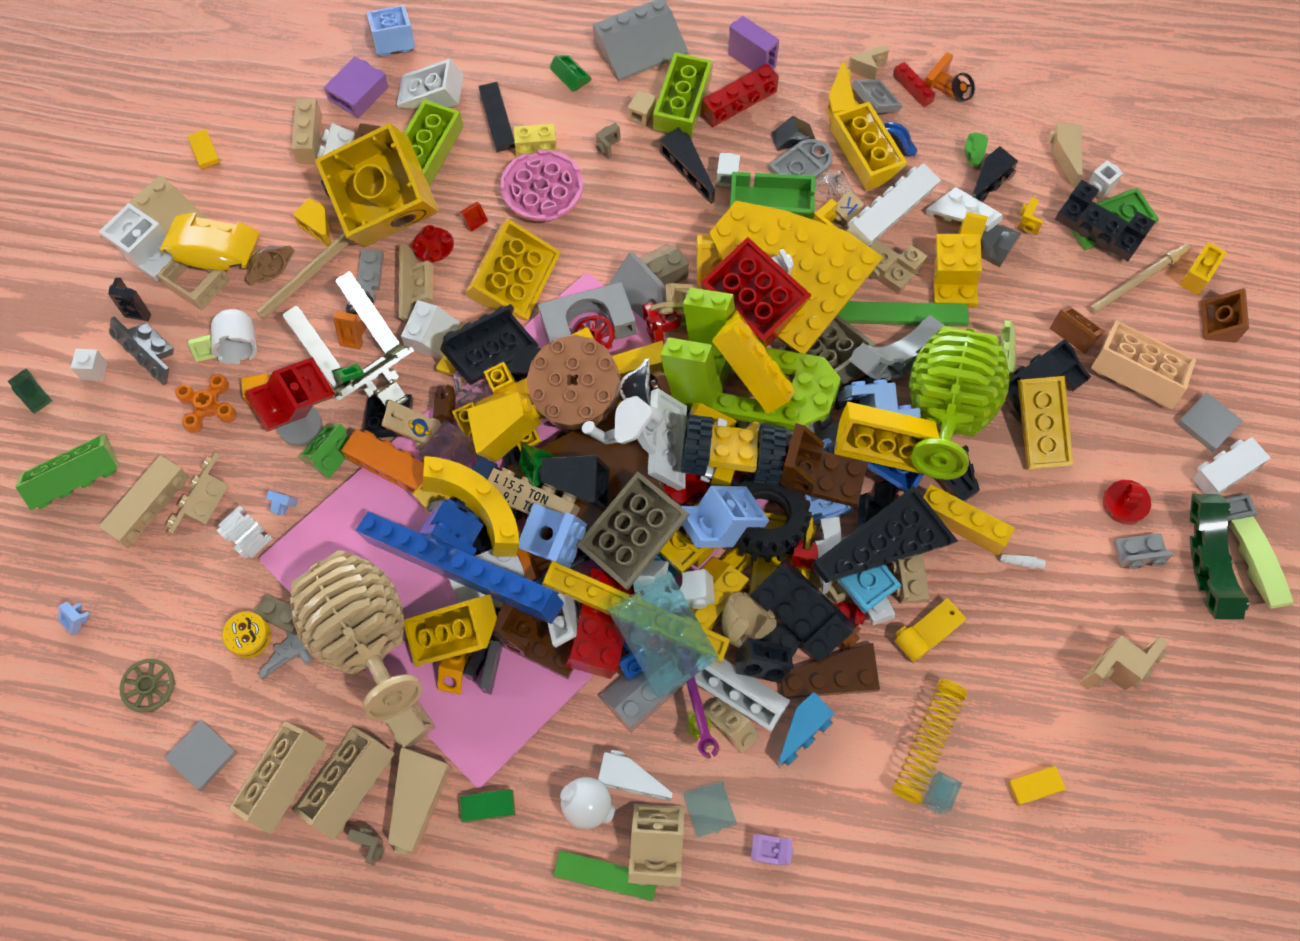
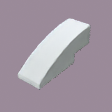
(830, 536)

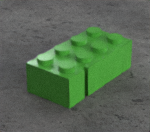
(776, 191)

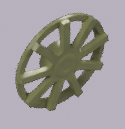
(147, 685)

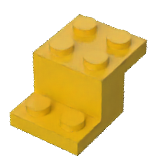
(957, 269)
(683, 553)

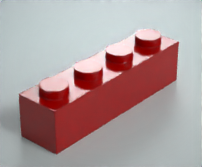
(914, 84)

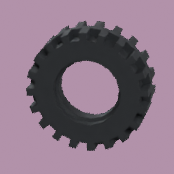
(782, 540)

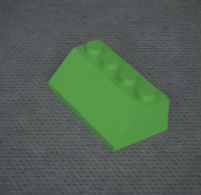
(67, 472)

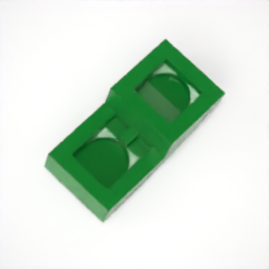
(348, 374)
(487, 806)

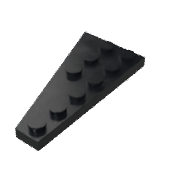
(893, 534)

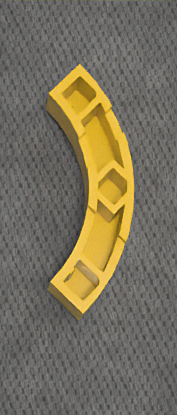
(479, 496)

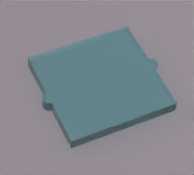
(710, 809)

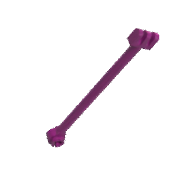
(705, 736)

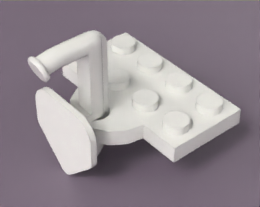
(658, 429)

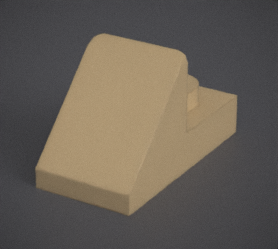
(866, 62)

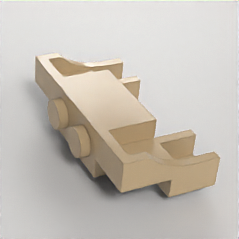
(895, 269)

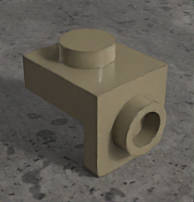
(606, 138)
(366, 838)

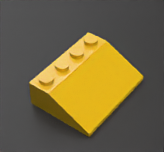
(513, 270)
(753, 364)

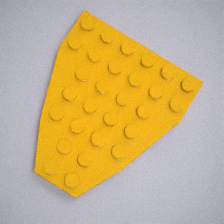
(825, 261)

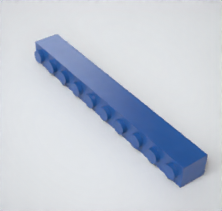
(461, 567)

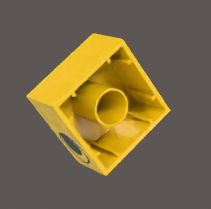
(376, 185)

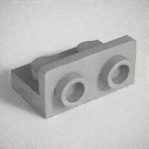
(1141, 550)

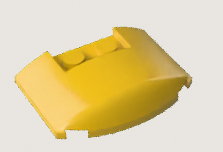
(209, 242)

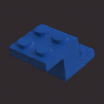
(452, 525)

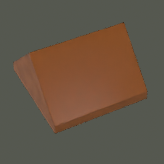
(1225, 316)
(1076, 329)

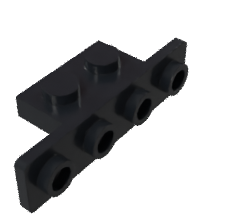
(870, 506)

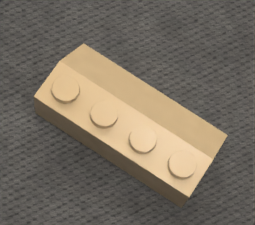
(278, 777)
(343, 783)

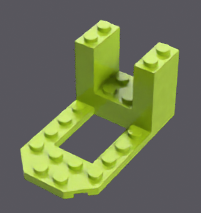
(700, 371)

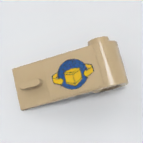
(410, 423)

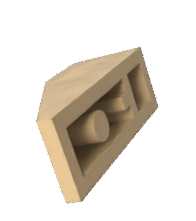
(1067, 150)

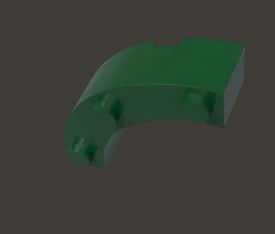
(1212, 558)

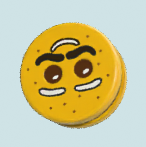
(246, 635)

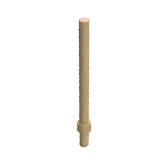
(1168, 259)

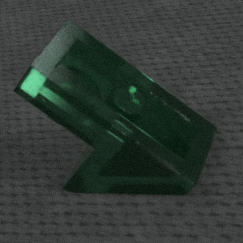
(29, 391)

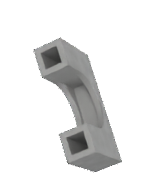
(607, 300)

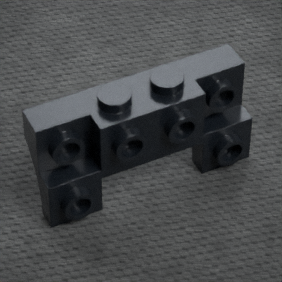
(1102, 225)
(1056, 362)

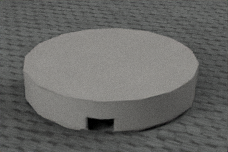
(302, 431)

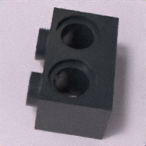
(763, 660)

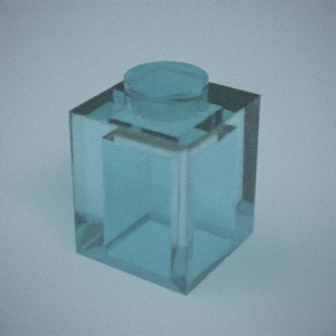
(942, 793)

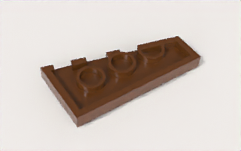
(835, 675)

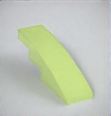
(1262, 563)

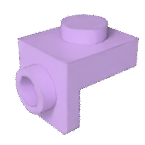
(771, 850)

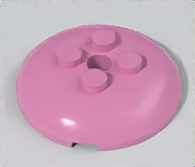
(542, 185)

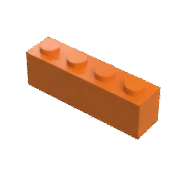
(384, 460)

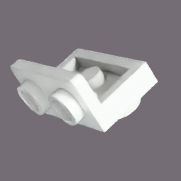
(334, 138)

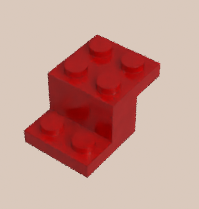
(289, 394)

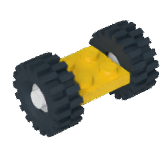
(733, 449)

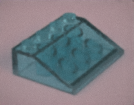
(663, 635)

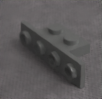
(144, 346)

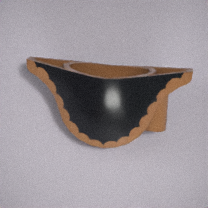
(268, 263)

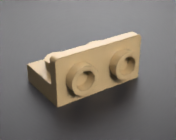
(913, 579)

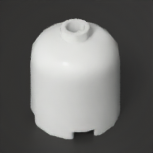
(233, 337)

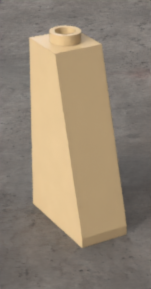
(415, 799)

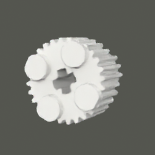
(244, 533)

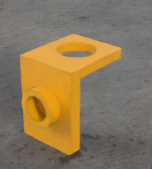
(454, 668)

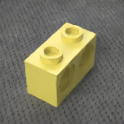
(534, 138)

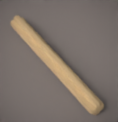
(303, 276)

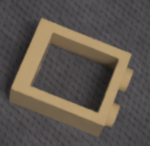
(203, 293)

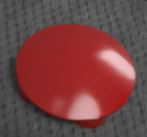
(433, 244)

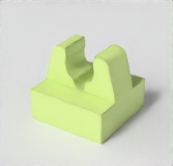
(201, 348)

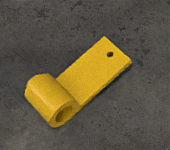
(929, 631)

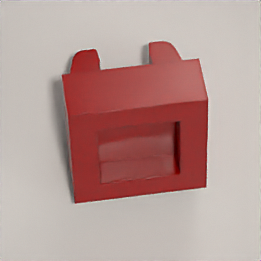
(474, 216)
(804, 558)

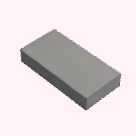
(1241, 507)

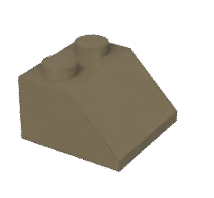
(667, 264)

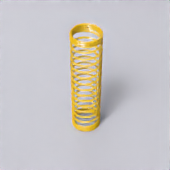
(949, 689)

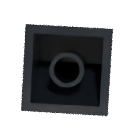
(578, 477)

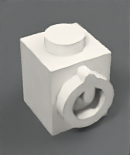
(1105, 178)

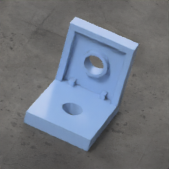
(566, 534)

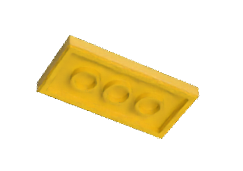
(1045, 422)

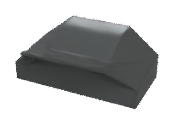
(998, 243)

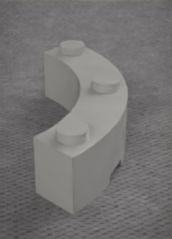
(897, 358)

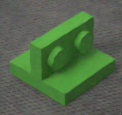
(325, 450)

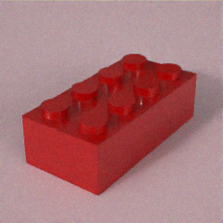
(597, 640)

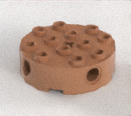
(568, 361)

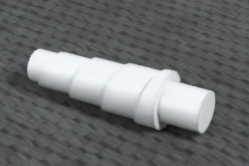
(1023, 561)

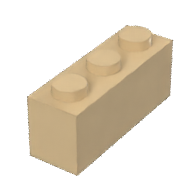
(306, 130)

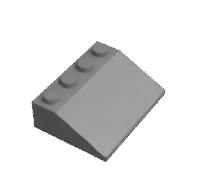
(639, 39)

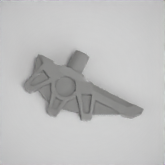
(287, 651)

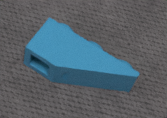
(806, 722)

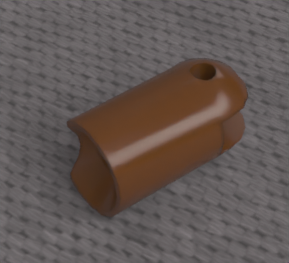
(444, 404)

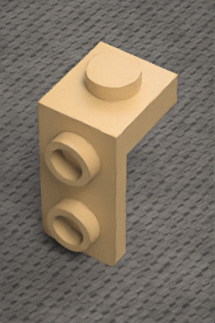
(733, 724)

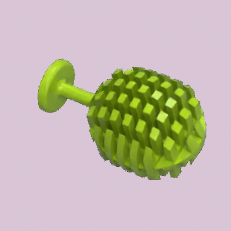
(961, 386)

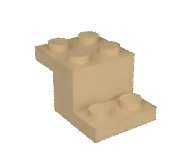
(1125, 663)
(656, 845)

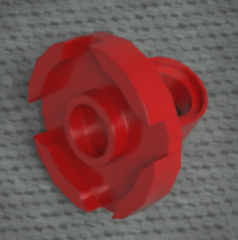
(657, 323)
(1127, 501)

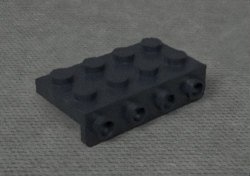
(486, 343)

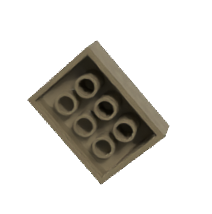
(837, 347)
(633, 530)

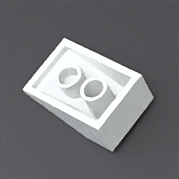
(435, 83)

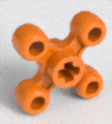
(205, 403)

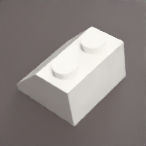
(427, 328)

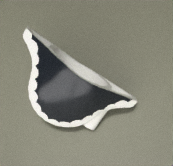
(637, 383)

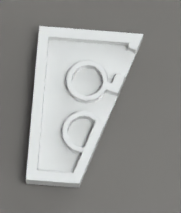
(957, 203)

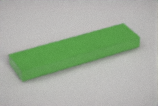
(600, 875)

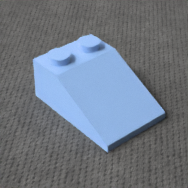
(391, 30)

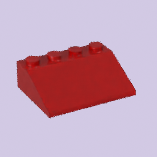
(760, 289)

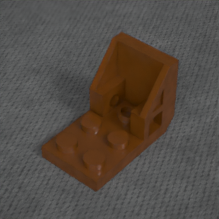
(819, 472)
(530, 639)

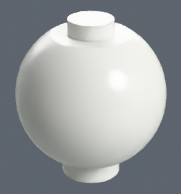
(586, 803)

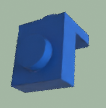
(628, 664)

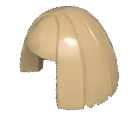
(745, 619)

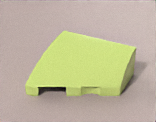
(1008, 342)

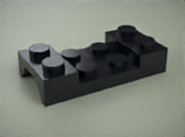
(803, 610)

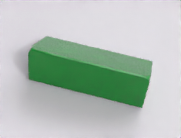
(569, 72)

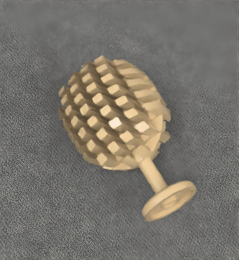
(351, 621)

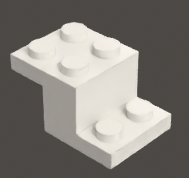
(138, 240)

